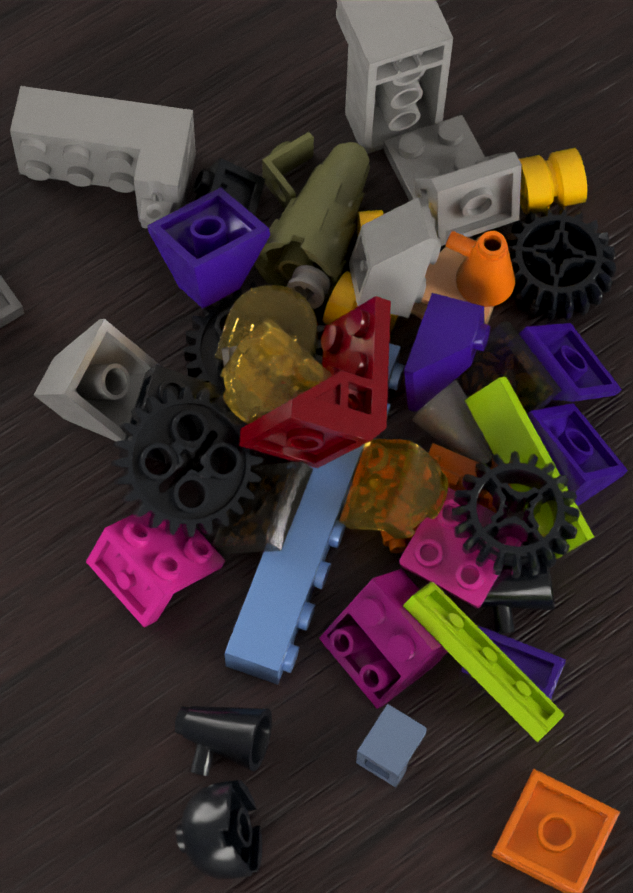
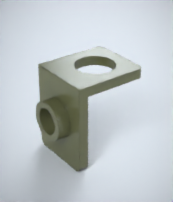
(281, 161)

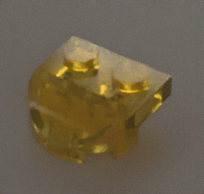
(278, 303)
(268, 372)
(394, 488)

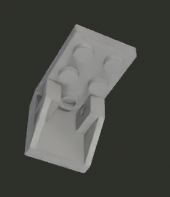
(460, 183)

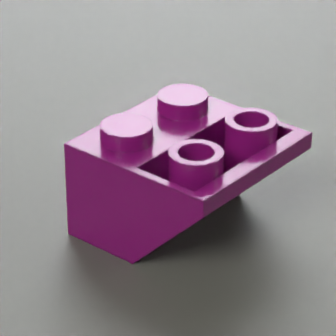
(381, 640)

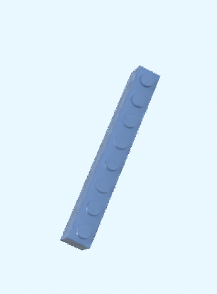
(286, 578)

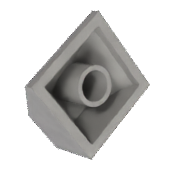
(96, 380)

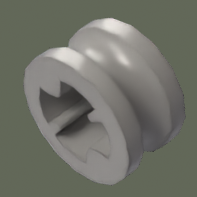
(311, 284)

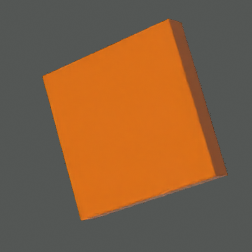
(555, 833)

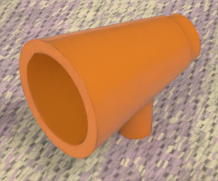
(486, 271)

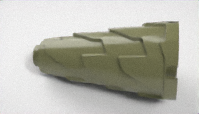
(319, 221)

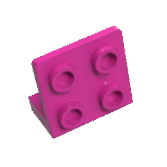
(439, 556)
(150, 566)

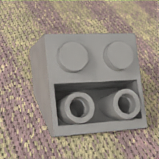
(395, 255)

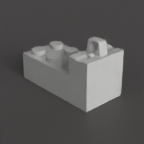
(394, 67)
(107, 145)

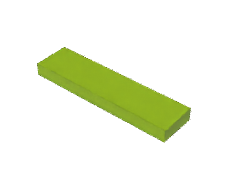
(510, 430)
(484, 660)

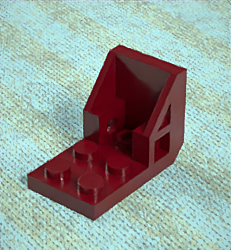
(342, 409)

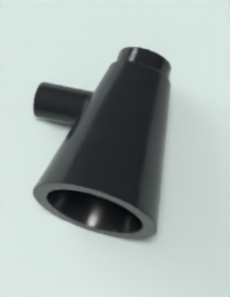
(519, 593)
(228, 731)

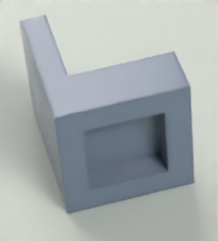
(390, 745)

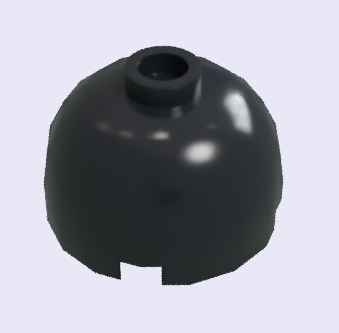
(219, 831)

